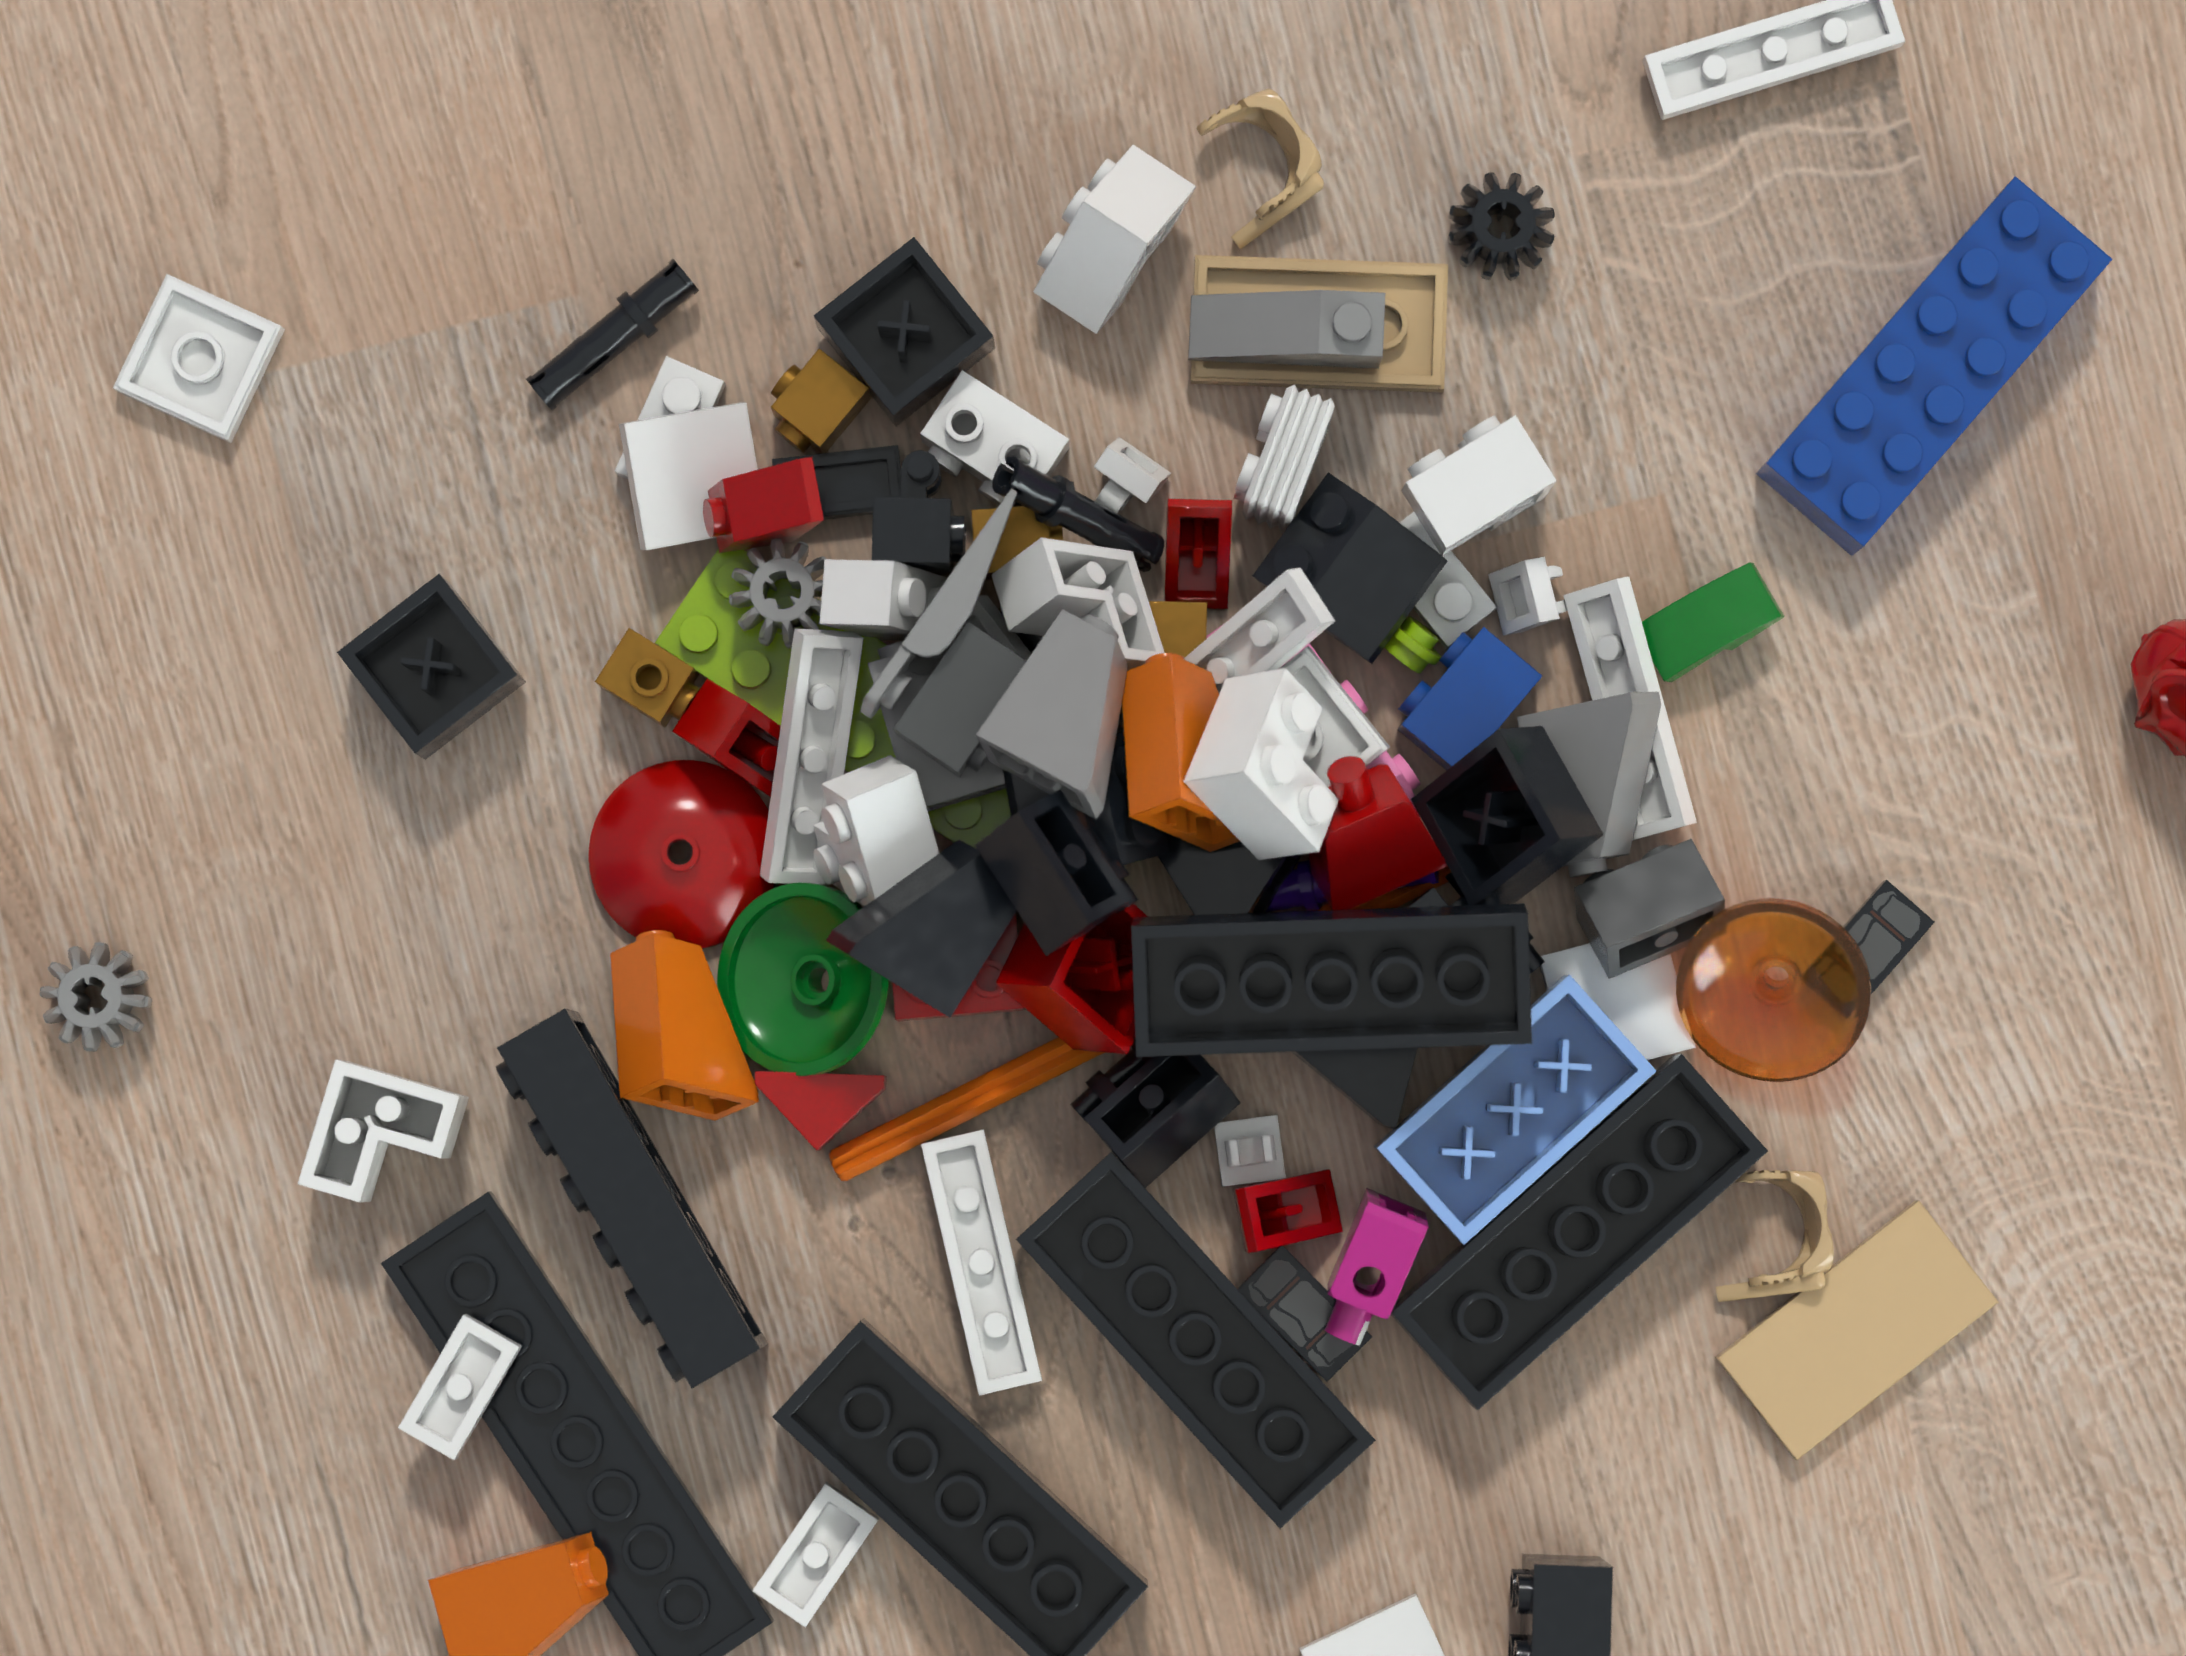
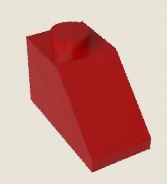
(764, 506)
(732, 734)

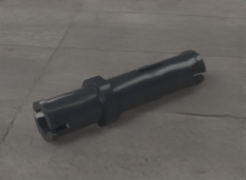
(612, 334)
(1059, 504)

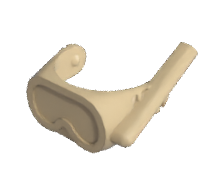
(1272, 114)
(1817, 1249)

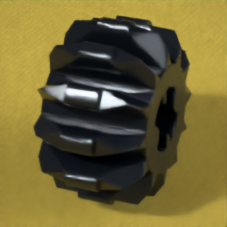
(1477, 220)

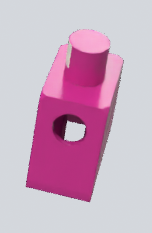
(1383, 1237)

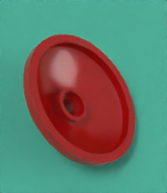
(668, 805)

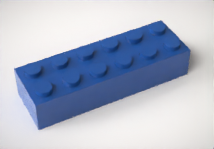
(1934, 366)

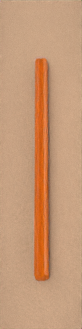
(1004, 1084)

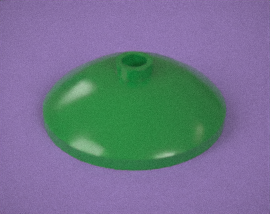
(774, 986)

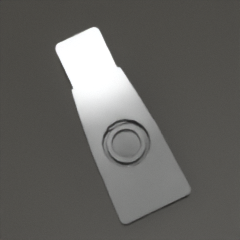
(942, 617)

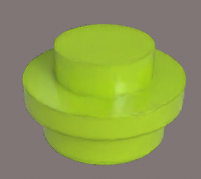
(1414, 645)

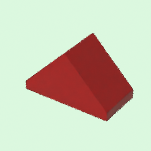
(1198, 551)
(820, 1103)
(1287, 1211)

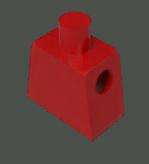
(1372, 837)

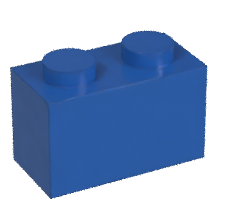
(1469, 699)

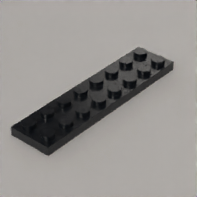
(581, 1439)

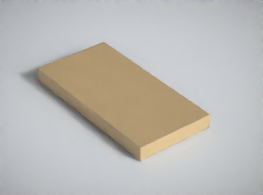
(1412, 320)
(1860, 1333)

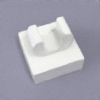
(1129, 475)
(1526, 595)
(1249, 1150)

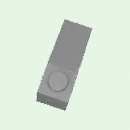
(1289, 328)

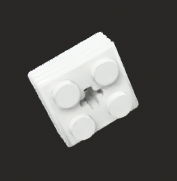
(1292, 438)

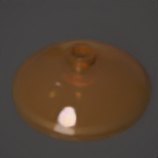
(1765, 1024)

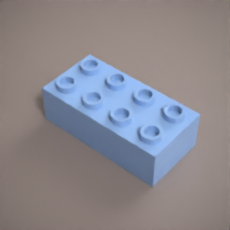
(1515, 1110)

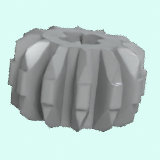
(767, 608)
(74, 1002)

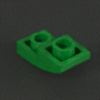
(1709, 621)

